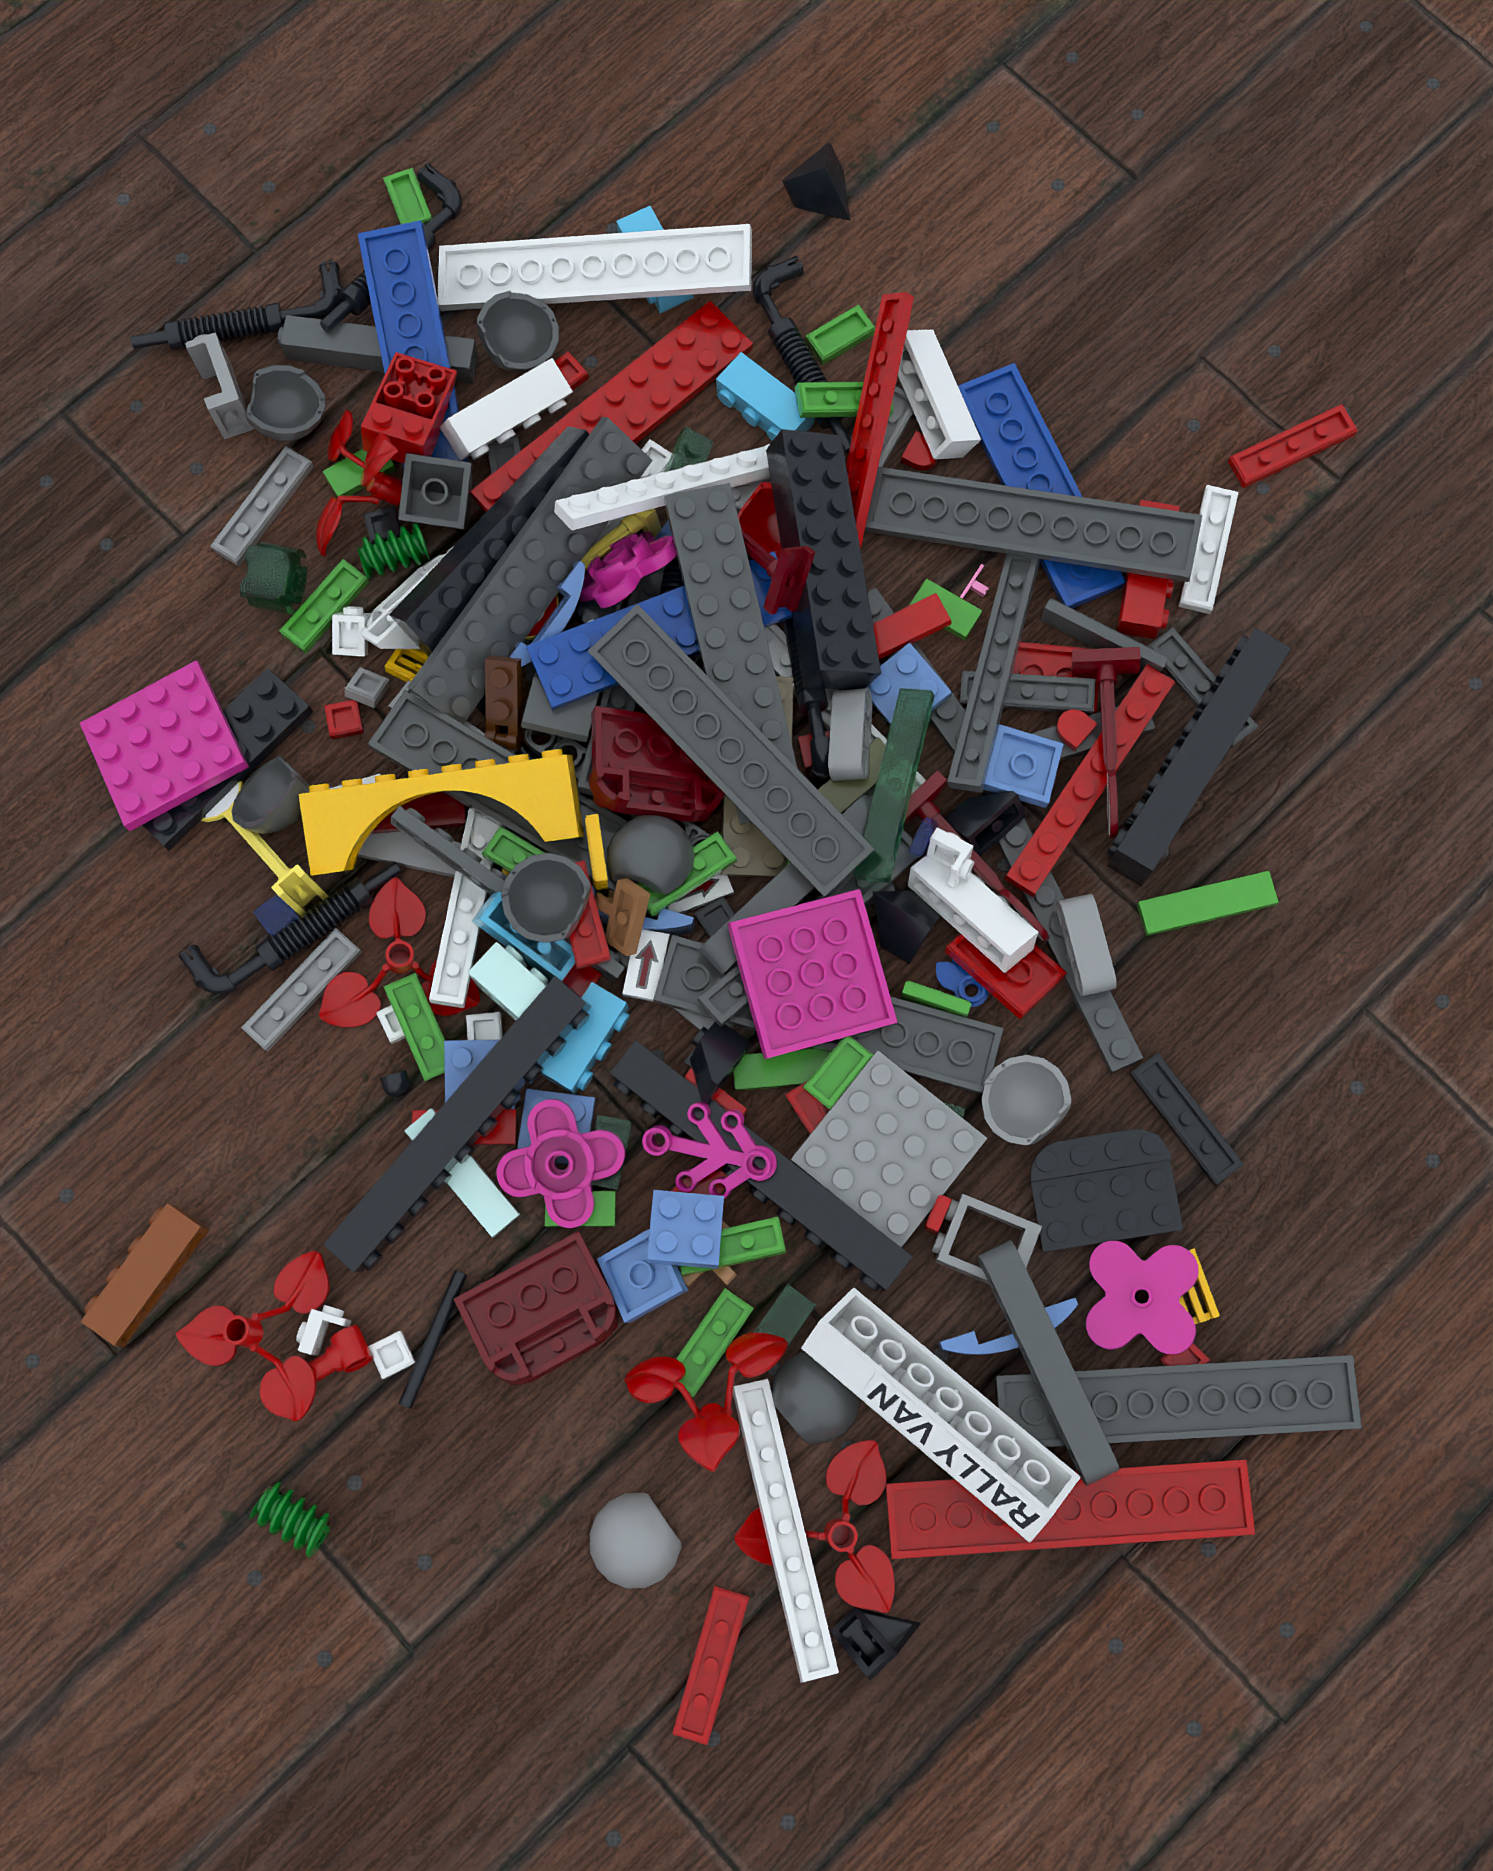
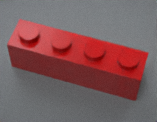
(1144, 598)

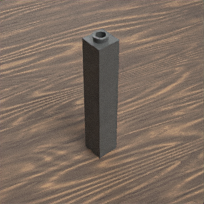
(359, 347)

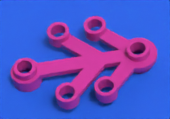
(716, 1151)

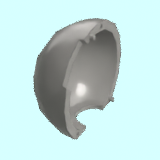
(1025, 1099)
(633, 1542)

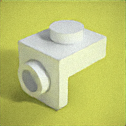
(952, 852)
(312, 1333)

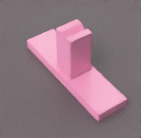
(976, 586)

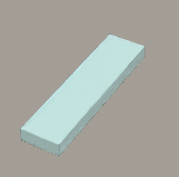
(475, 1188)

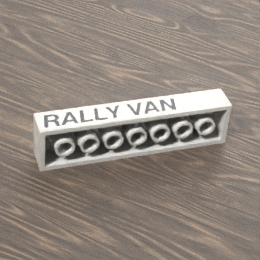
(941, 1414)

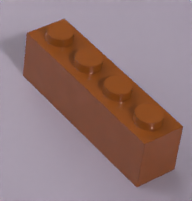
(144, 1275)

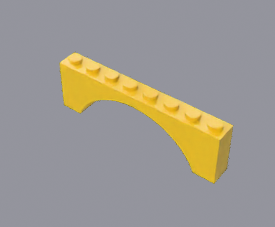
(343, 818)

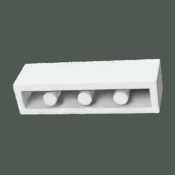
(936, 397)
(507, 409)
(974, 912)

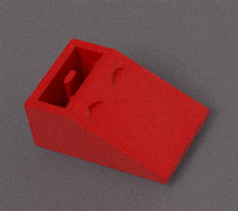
(409, 406)

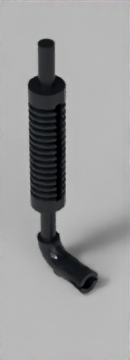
(356, 296)
(246, 322)
(789, 341)
(811, 703)
(293, 938)

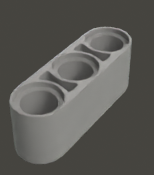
(850, 734)
(1086, 945)

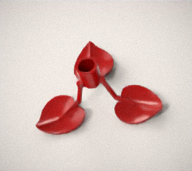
(380, 485)
(396, 913)
(217, 1332)
(713, 1429)
(866, 1577)

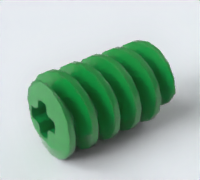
(392, 551)
(291, 1519)

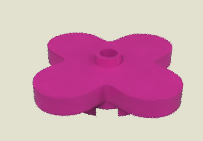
(623, 567)
(534, 1167)
(1162, 1318)

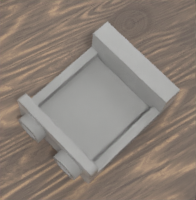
(227, 407)

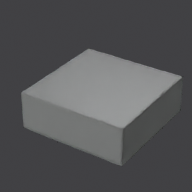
(367, 687)

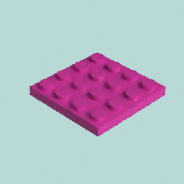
(163, 745)
(811, 973)

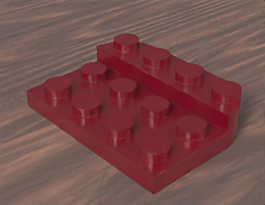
(645, 771)
(540, 1312)

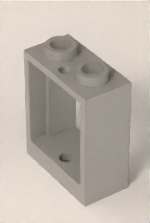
(955, 1214)

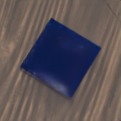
(923, 836)
(275, 915)

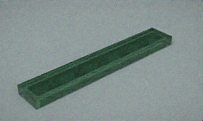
(895, 783)

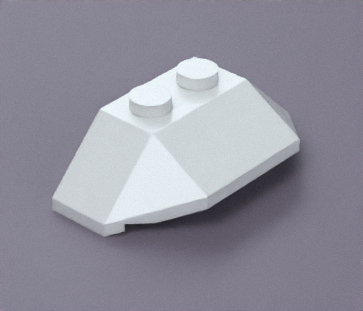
(381, 628)

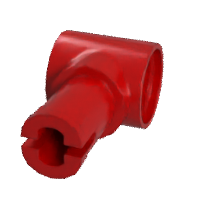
(346, 1353)

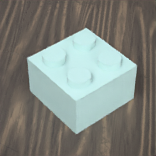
(507, 980)

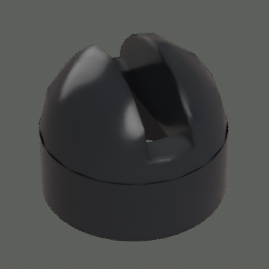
(395, 1084)

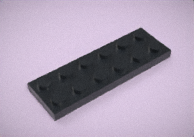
(260, 723)

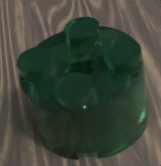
(274, 577)

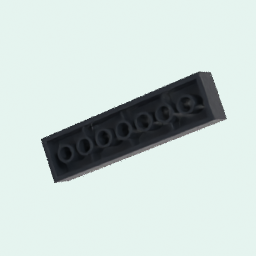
(817, 511)
(451, 584)
(1196, 755)

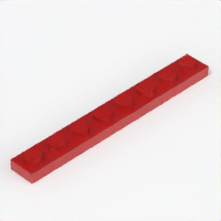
(876, 402)
(1087, 783)

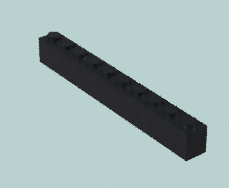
(457, 1126)
(789, 1188)

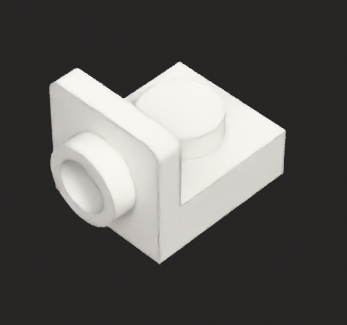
(346, 632)

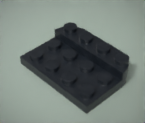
(1104, 1189)

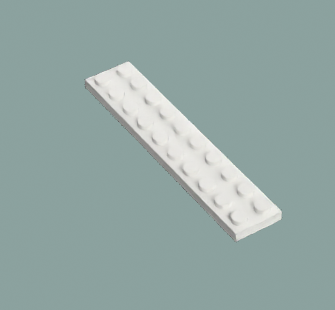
(598, 266)

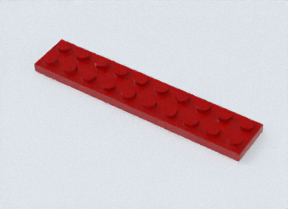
(641, 393)
(1118, 1509)

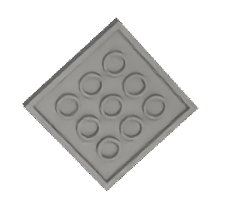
(888, 1148)

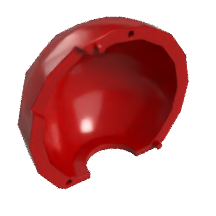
(759, 519)

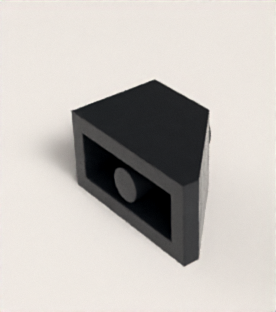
(986, 819)
(716, 1057)

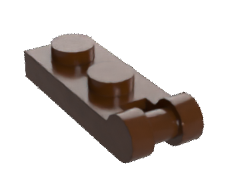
(504, 701)

